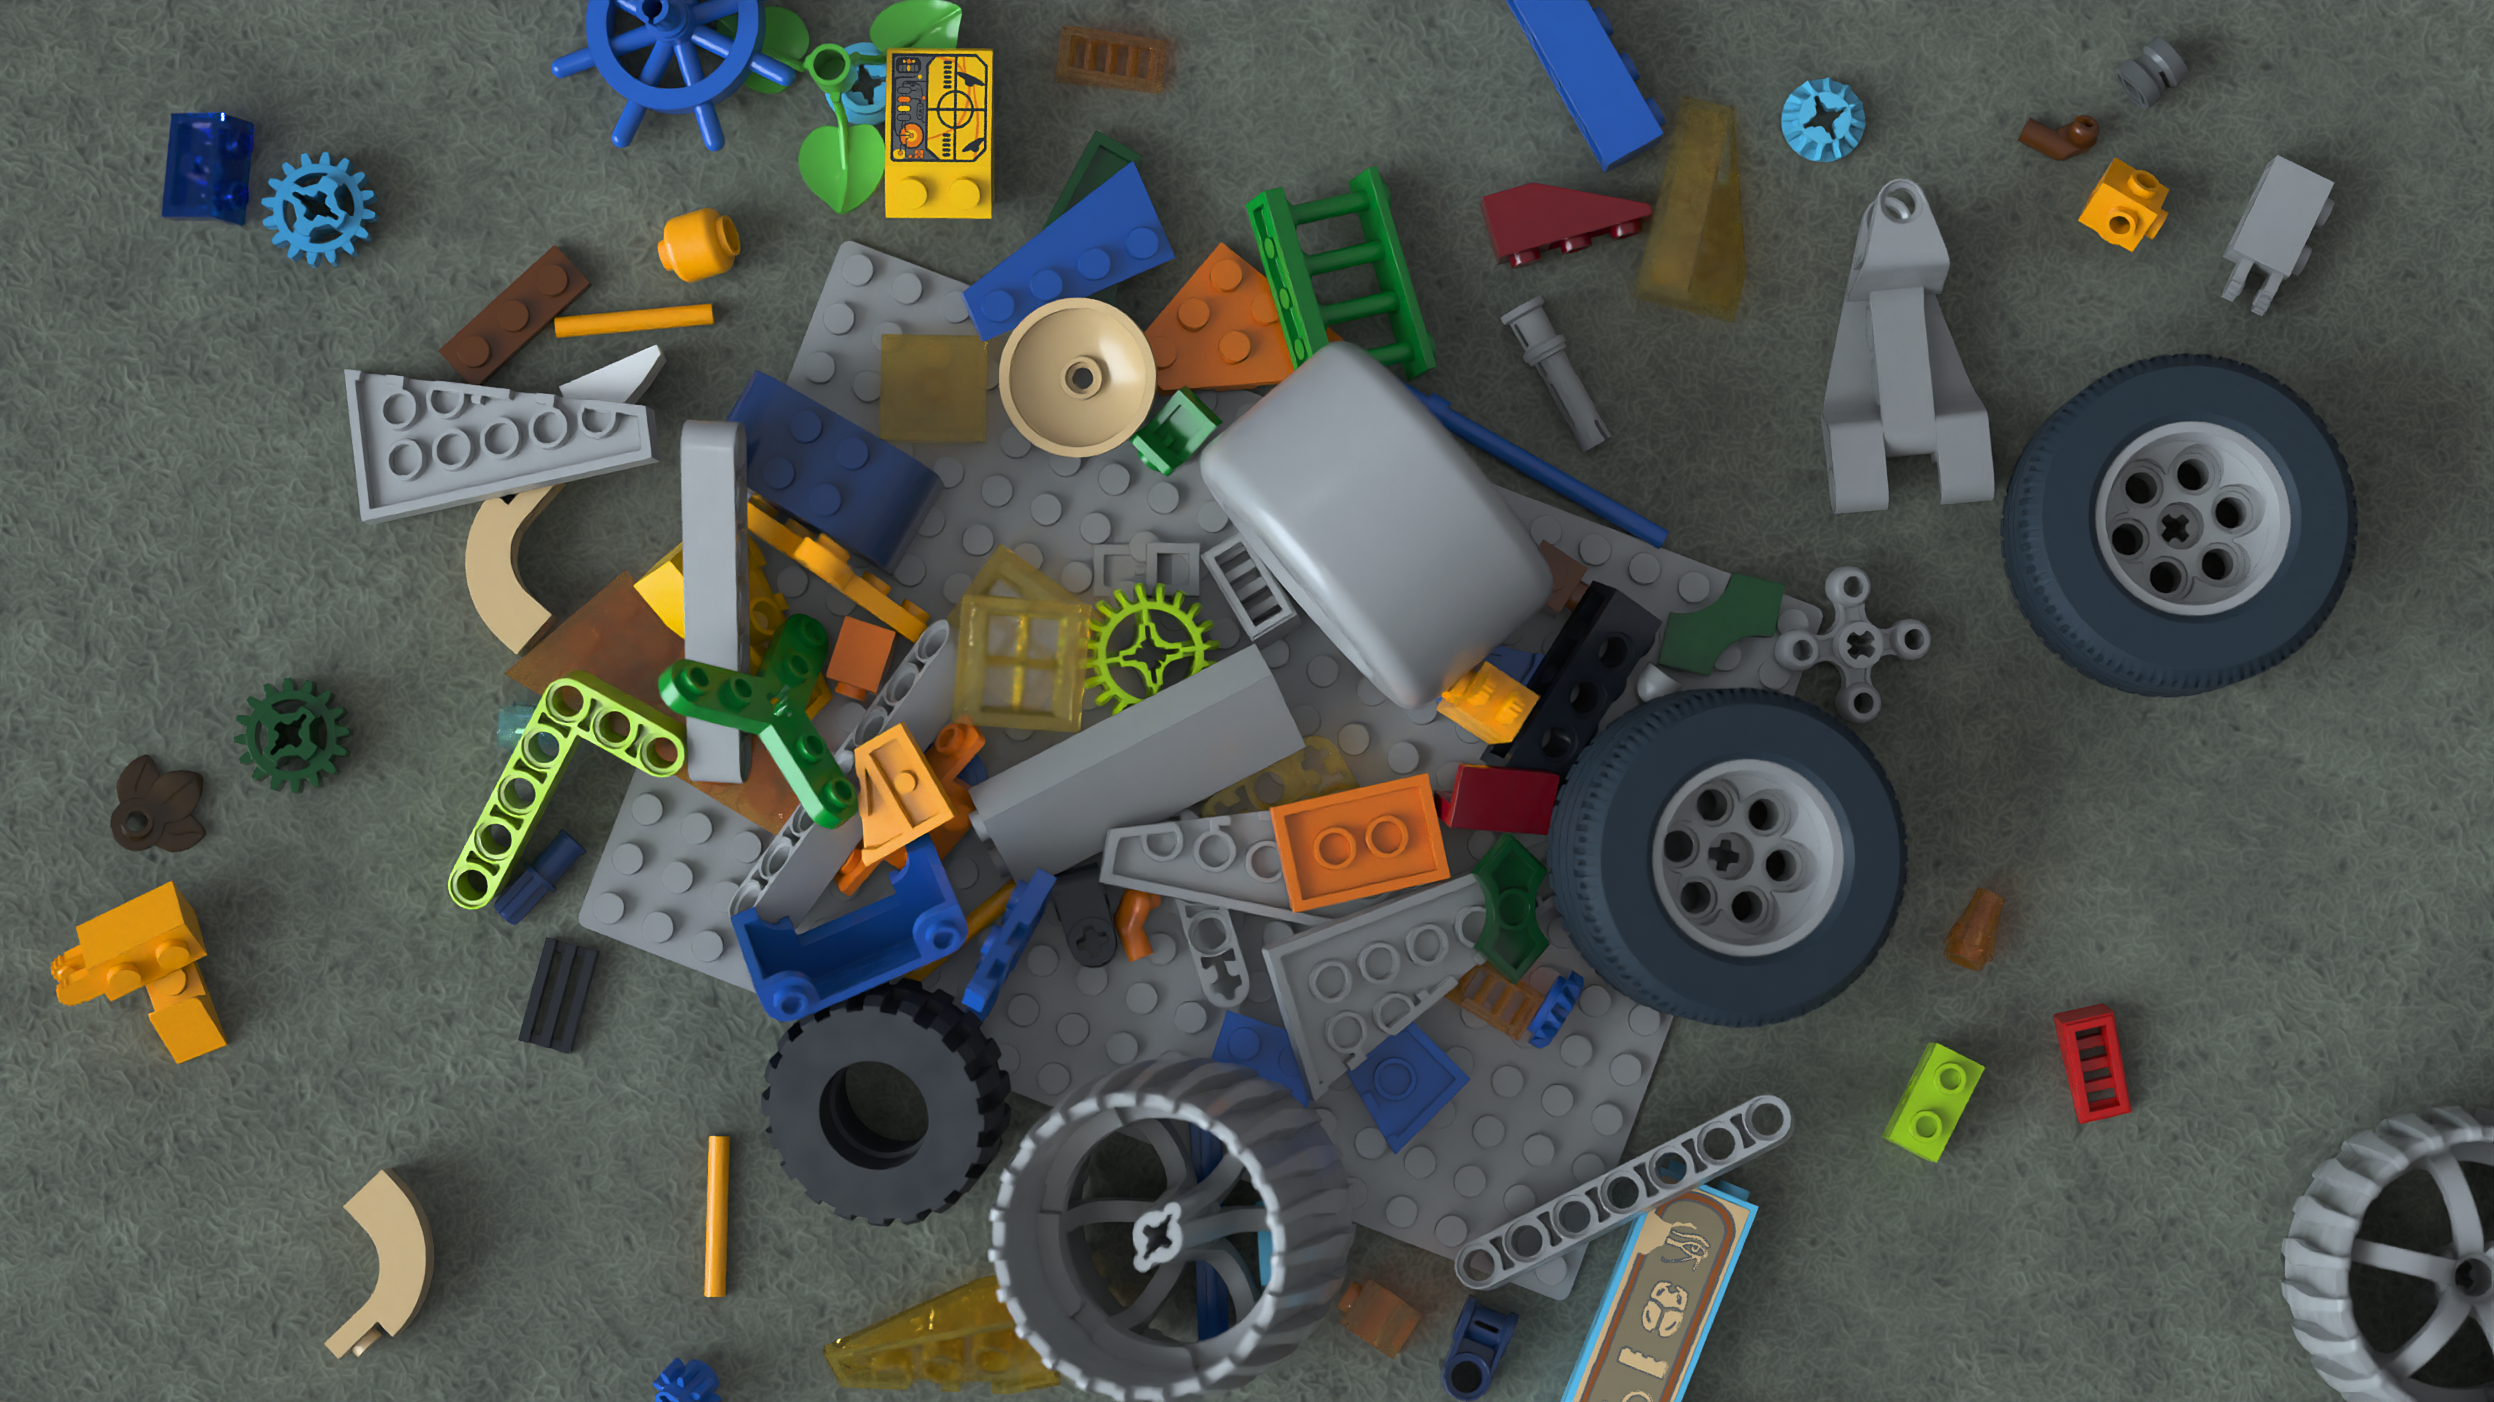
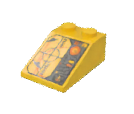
(939, 133)

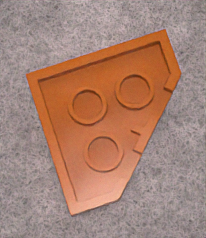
(1221, 331)

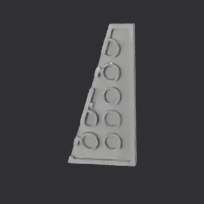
(461, 443)

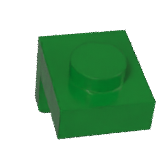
(1175, 432)

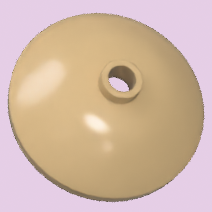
(1042, 368)

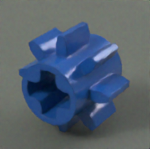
(687, 1383)

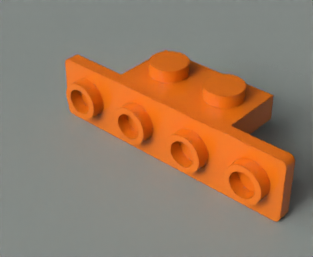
(947, 758)

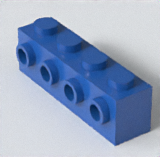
(1591, 77)

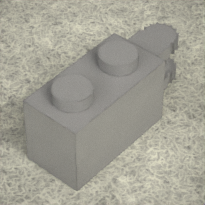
(2276, 227)

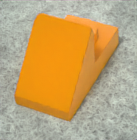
(185, 1014)

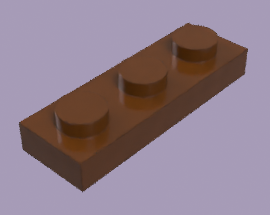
(515, 317)

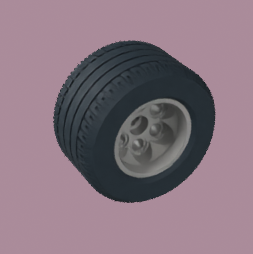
(2251, 450)
(1826, 816)

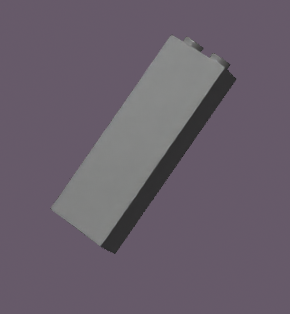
(1135, 767)

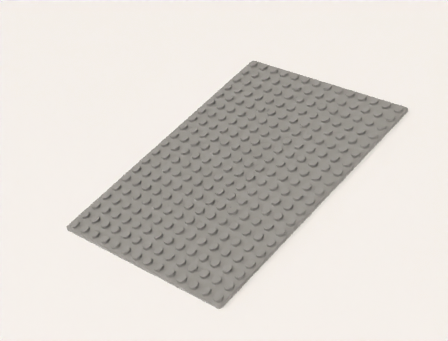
(1528, 1116)

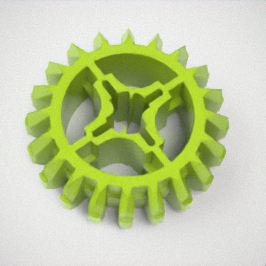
(1143, 629)

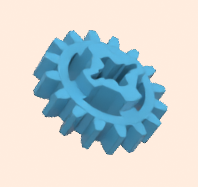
(311, 228)

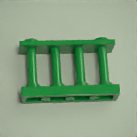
(1291, 272)

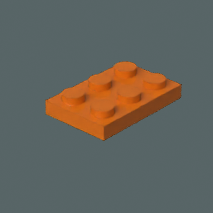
(1359, 842)

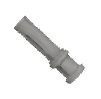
(1545, 352)

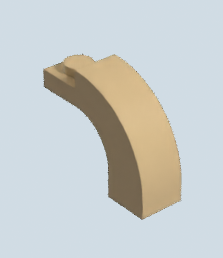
(494, 570)
(406, 1261)

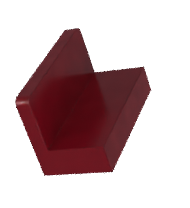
(1499, 799)

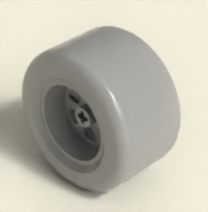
(1378, 524)

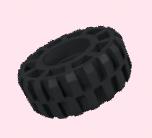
(843, 1158)

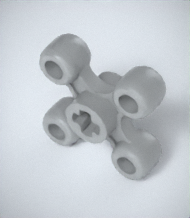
(1872, 641)

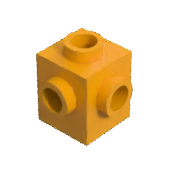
(2125, 206)

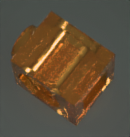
(1378, 1316)

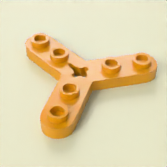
(829, 563)

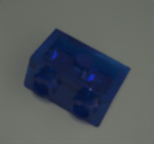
(208, 168)

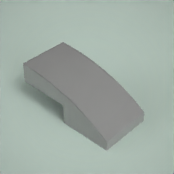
(1174, 566)

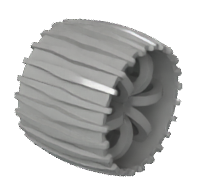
(2324, 1245)
(1049, 1266)

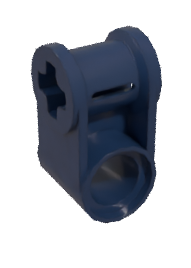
(1477, 1345)

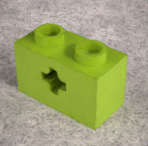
(1933, 1102)

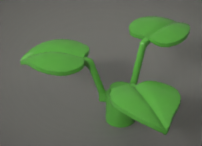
(846, 162)

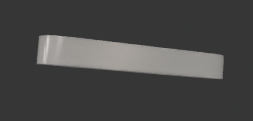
(1191, 914)

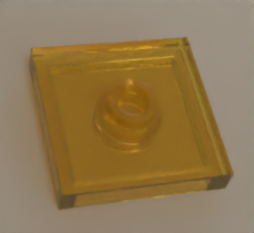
(933, 388)

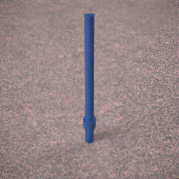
(1541, 470)

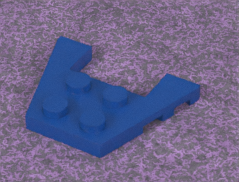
(1006, 943)

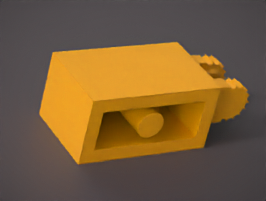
(1488, 703)
(130, 947)

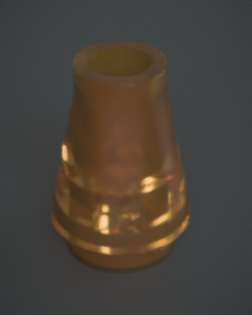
(1975, 932)

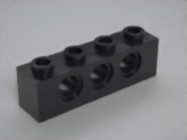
(1573, 661)

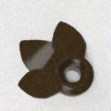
(163, 802)

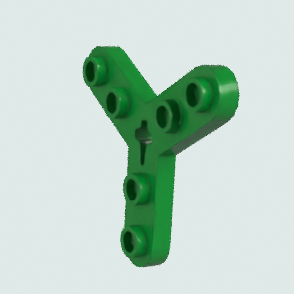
(745, 705)

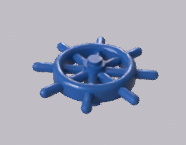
(676, 29)

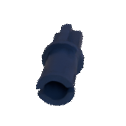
(538, 877)

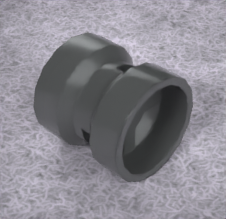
(2151, 73)

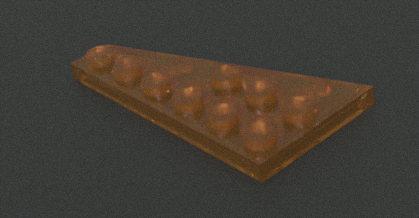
(629, 648)

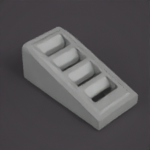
(1272, 628)

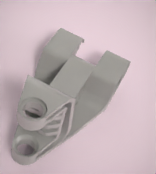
(1896, 369)

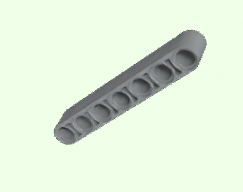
(716, 582)
(809, 856)
(1598, 1193)

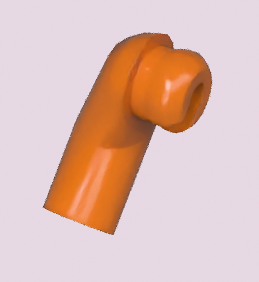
(1129, 922)

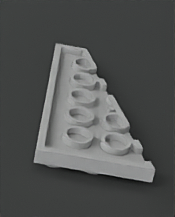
(1216, 863)
(1378, 971)

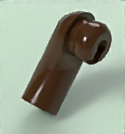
(2064, 141)

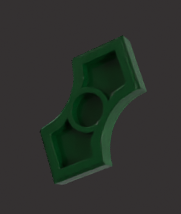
(1743, 611)
(1511, 930)

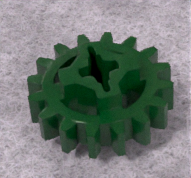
(310, 717)

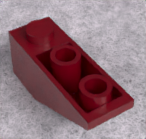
(1549, 217)

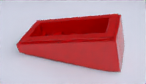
(2085, 1018)

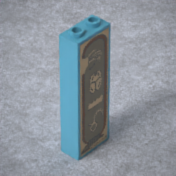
(1663, 1296)

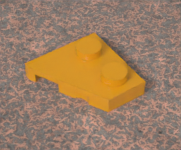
(897, 793)

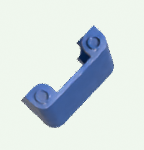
(858, 950)

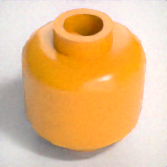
(699, 244)

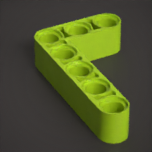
(546, 772)

